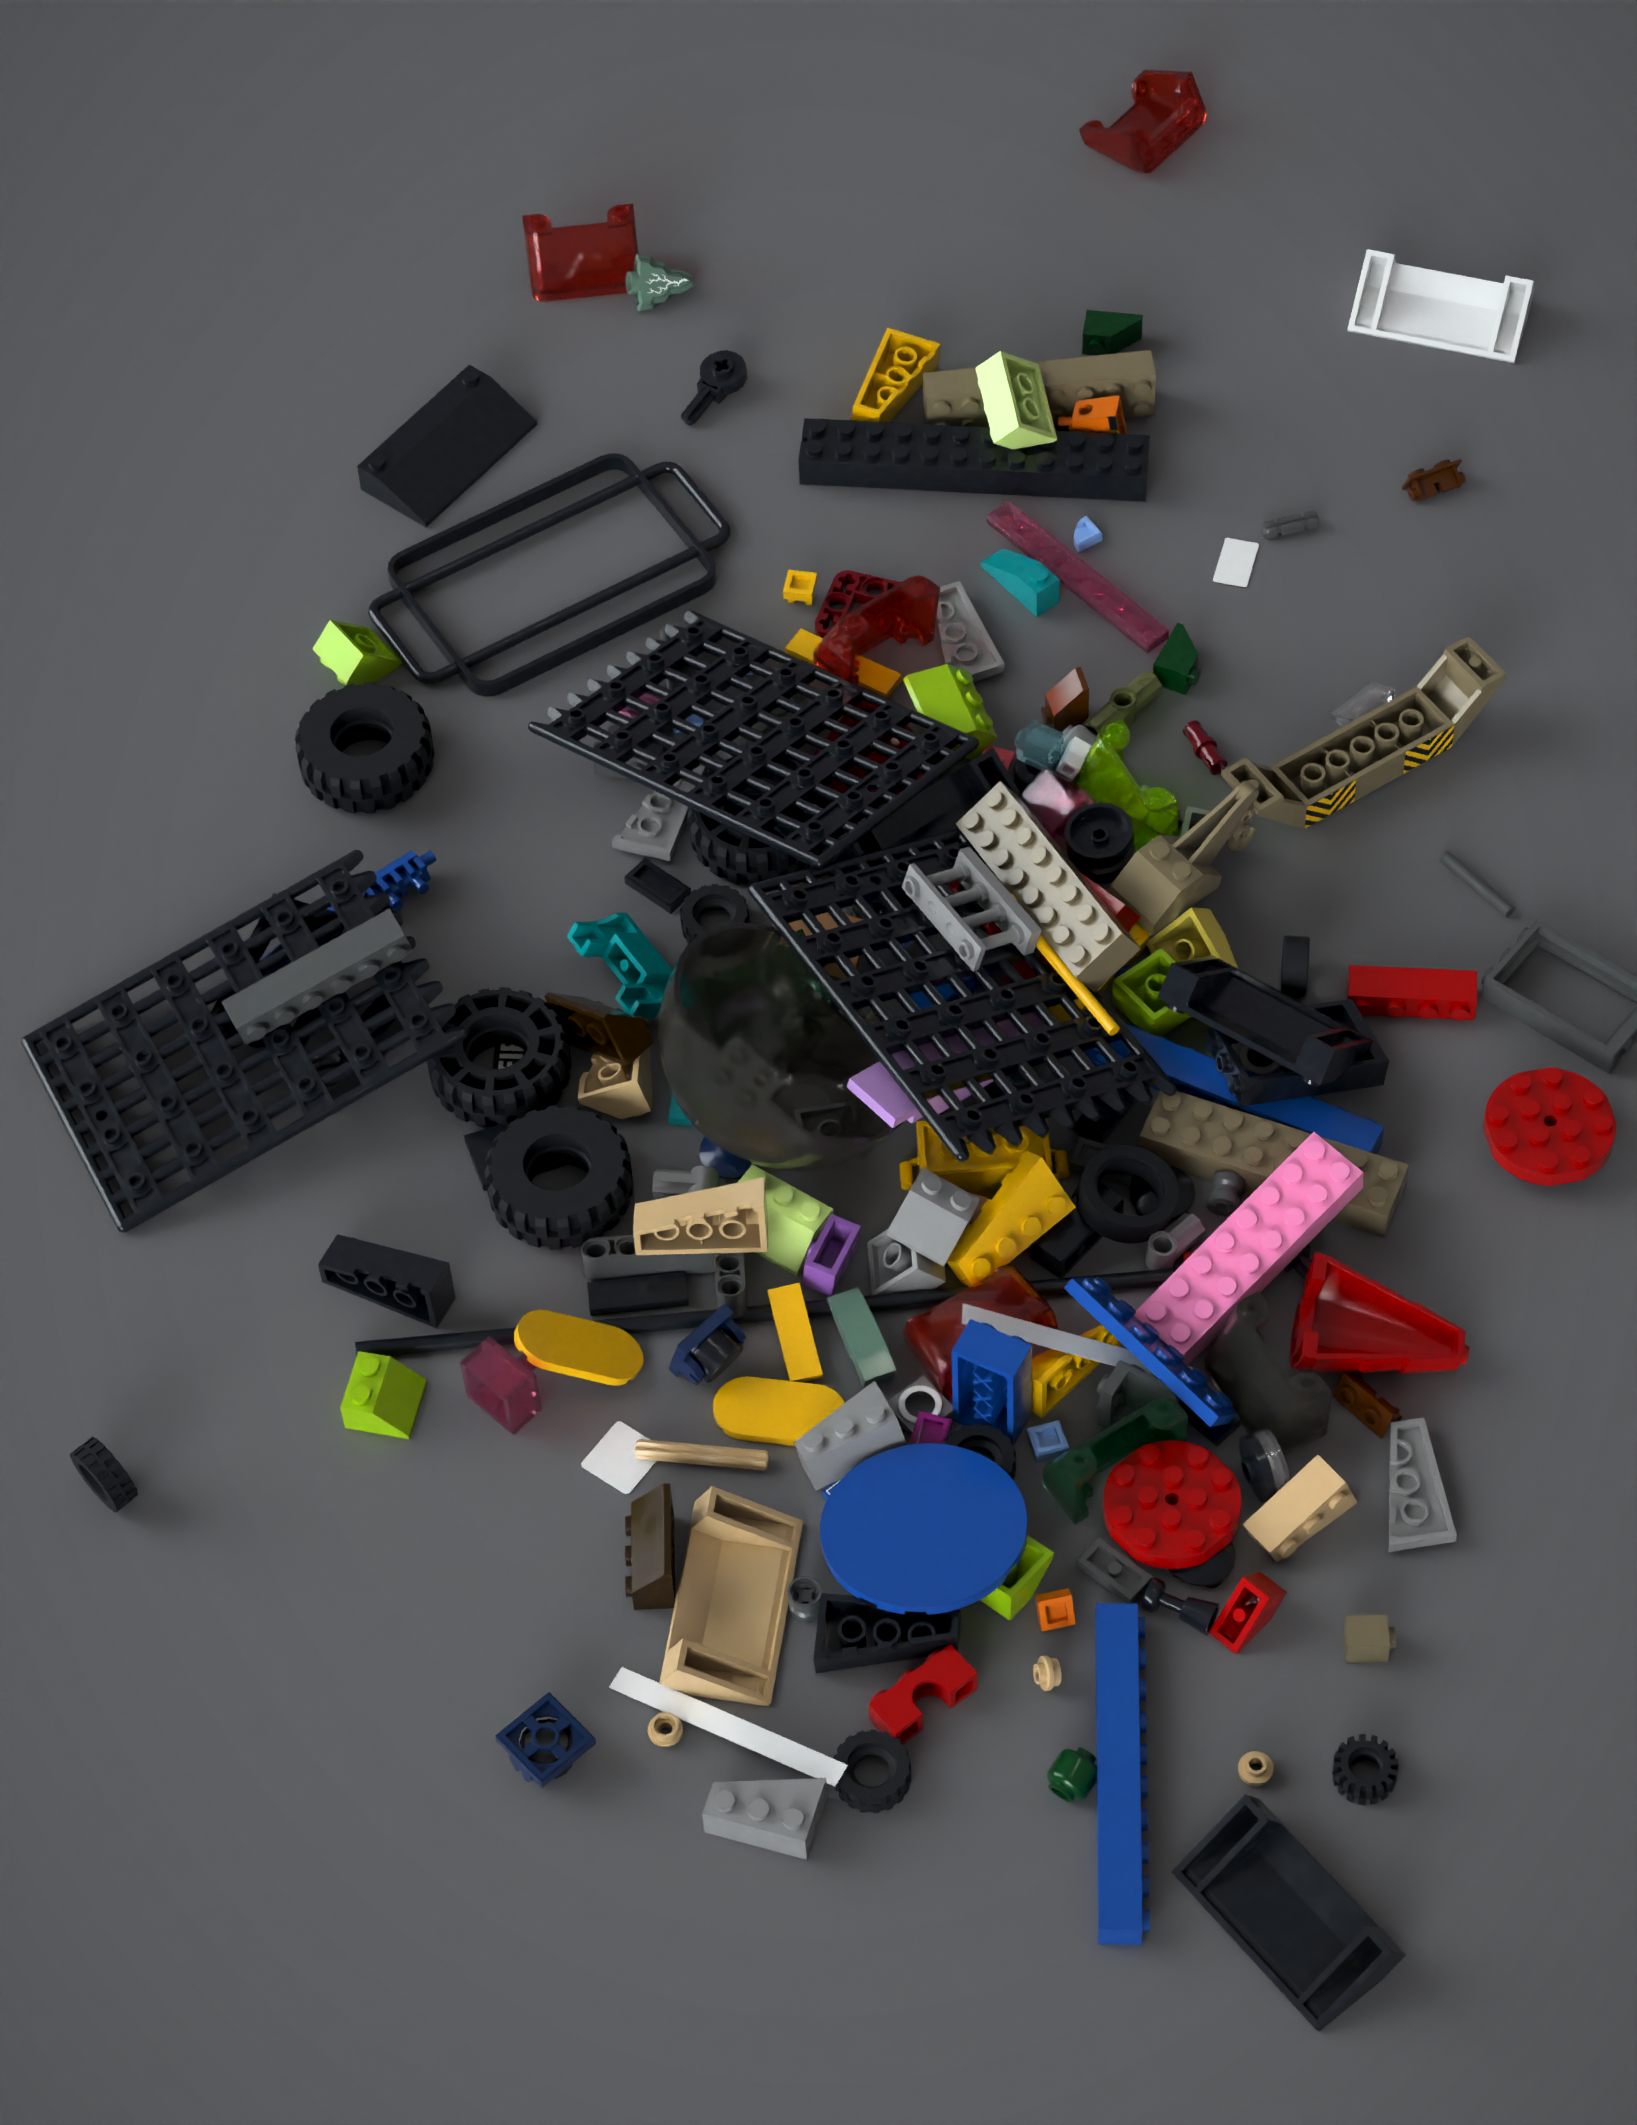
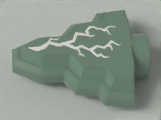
(654, 282)

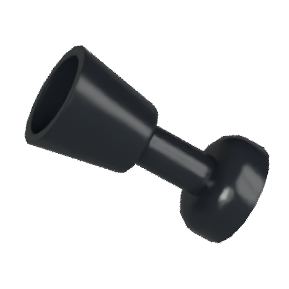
(1193, 1611)

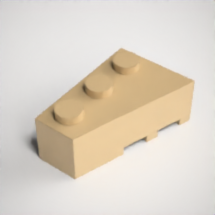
(1300, 1509)

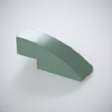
(861, 1336)

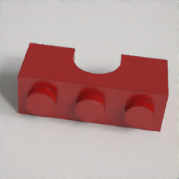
(941, 1676)

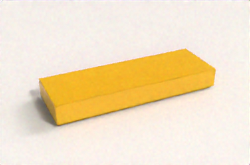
(795, 1333)

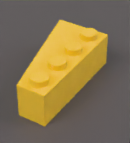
(894, 375)
(1011, 1221)

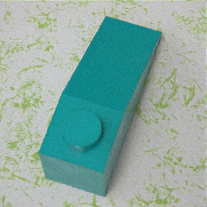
(1025, 579)

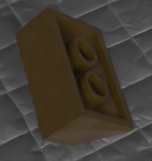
(601, 1028)
(651, 1550)

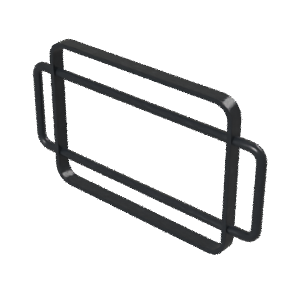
(516, 505)

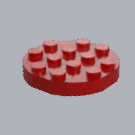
(1549, 1126)
(1172, 1504)

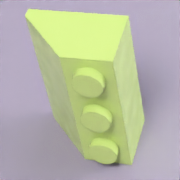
(1015, 402)
(792, 1221)

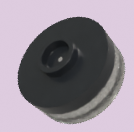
(1263, 1463)

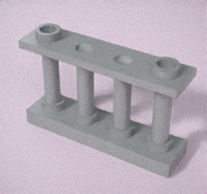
(980, 887)

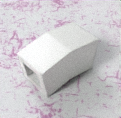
(1073, 758)

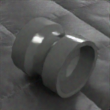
(1225, 1191)
(804, 1590)

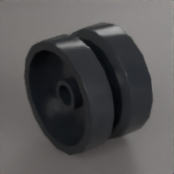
(1100, 841)

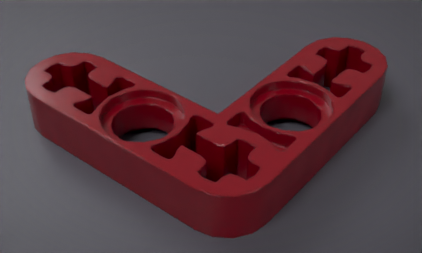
(855, 593)

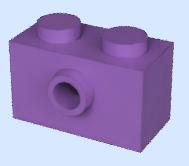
(830, 1255)

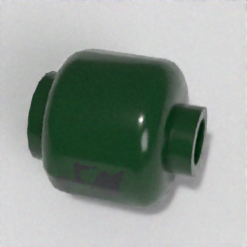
(1072, 1774)

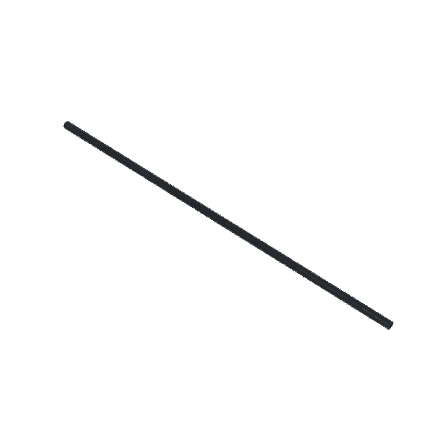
(753, 1314)

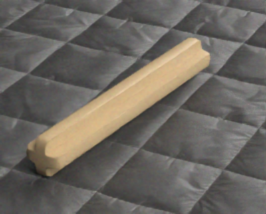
(701, 1454)

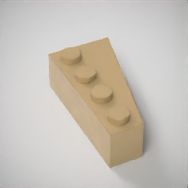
(704, 1221)

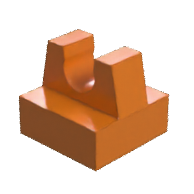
(1055, 1609)

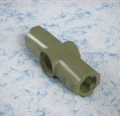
(1125, 702)

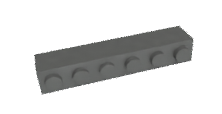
(317, 976)

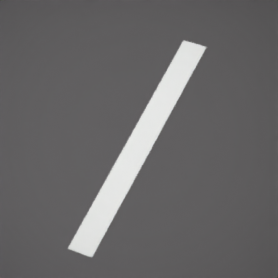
(1053, 1338)
(728, 1726)

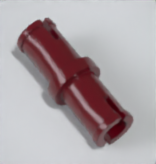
(1205, 747)

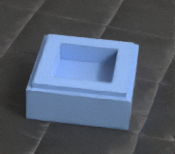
(1047, 1440)

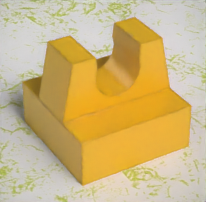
(800, 586)

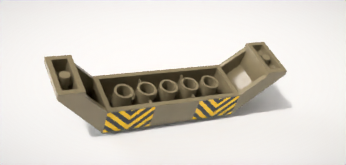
(1377, 744)

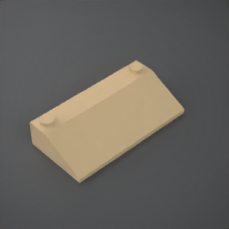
(731, 1600)

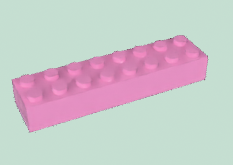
(1252, 1246)

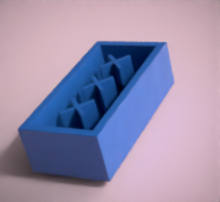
(992, 1379)

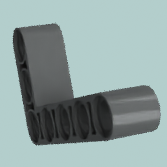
(616, 1259)

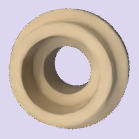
(1047, 1673)
(662, 1721)
(1253, 1777)

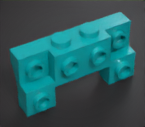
(629, 957)

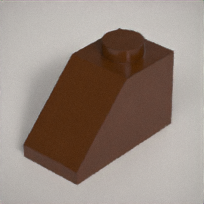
(1067, 702)

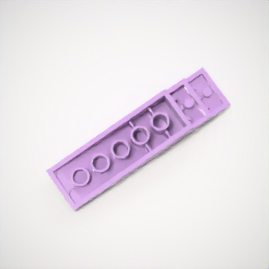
(888, 1100)

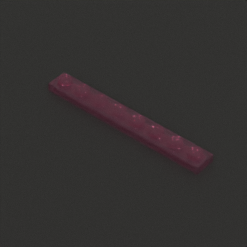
(1078, 577)

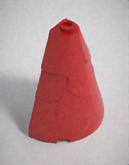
(1367, 1328)

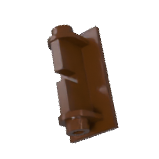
(1423, 482)
(1362, 1403)

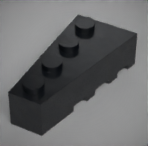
(390, 1278)
(860, 1634)

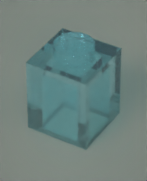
(1039, 745)

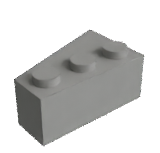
(849, 1437)
(767, 1813)

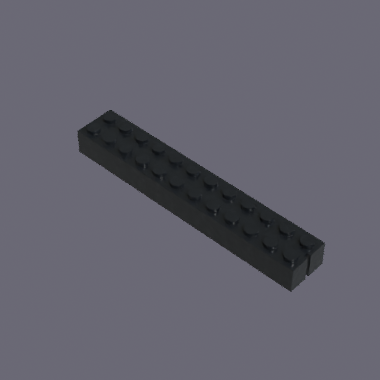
(969, 462)

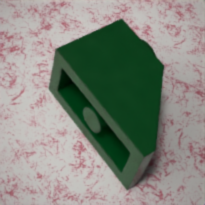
(1110, 332)
(1177, 662)

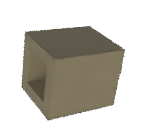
(1368, 1638)

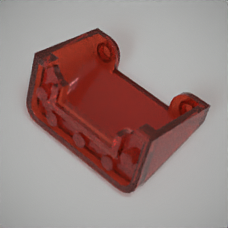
(1160, 121)
(580, 258)
(899, 613)
(937, 1330)

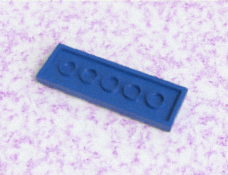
(1154, 1354)

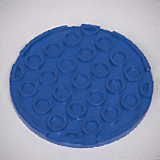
(924, 1528)

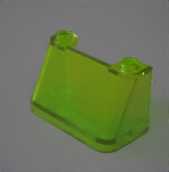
(1110, 782)

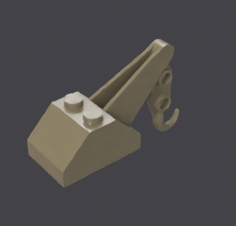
(1170, 876)

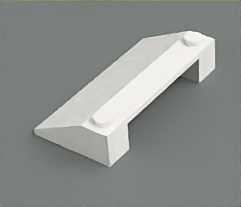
(1440, 308)

